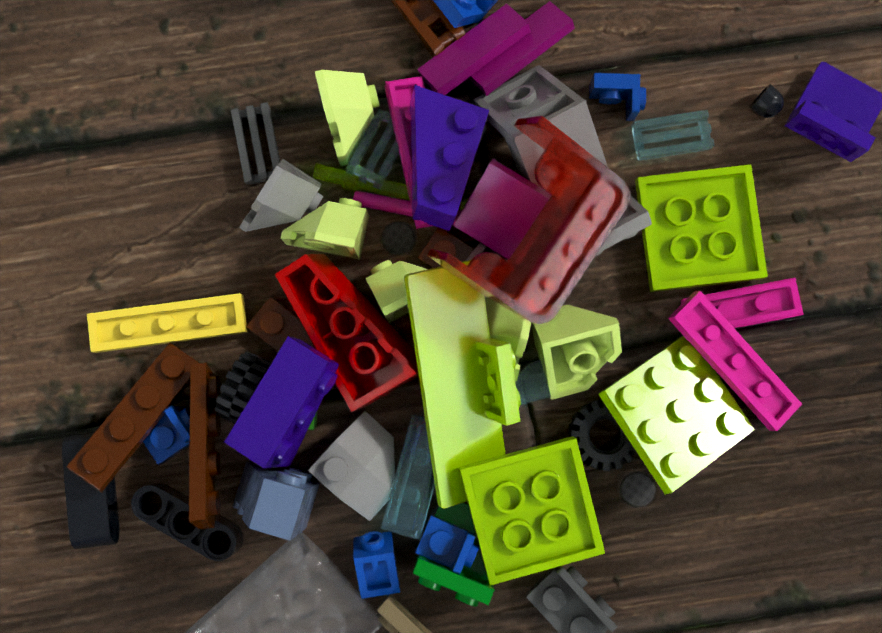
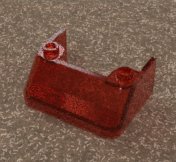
(563, 238)

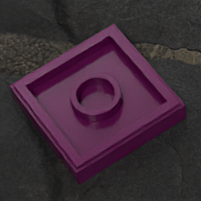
(501, 209)

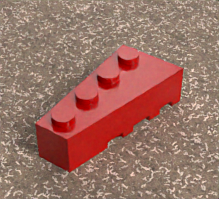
(347, 330)

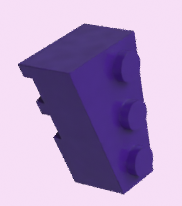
(443, 151)
(283, 405)

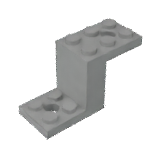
(543, 95)

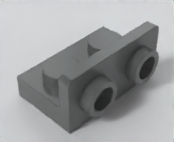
(567, 605)

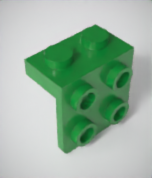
(472, 582)

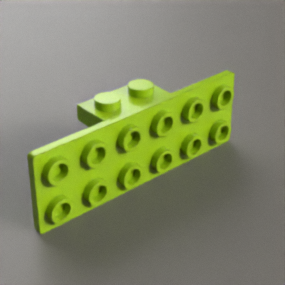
(462, 377)

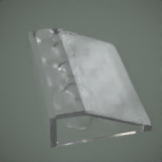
(292, 593)

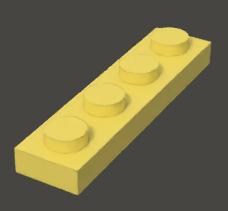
(167, 323)

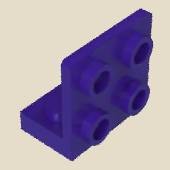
(836, 112)

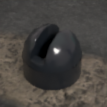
(768, 102)

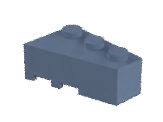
(275, 500)

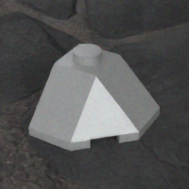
(283, 198)
(359, 466)

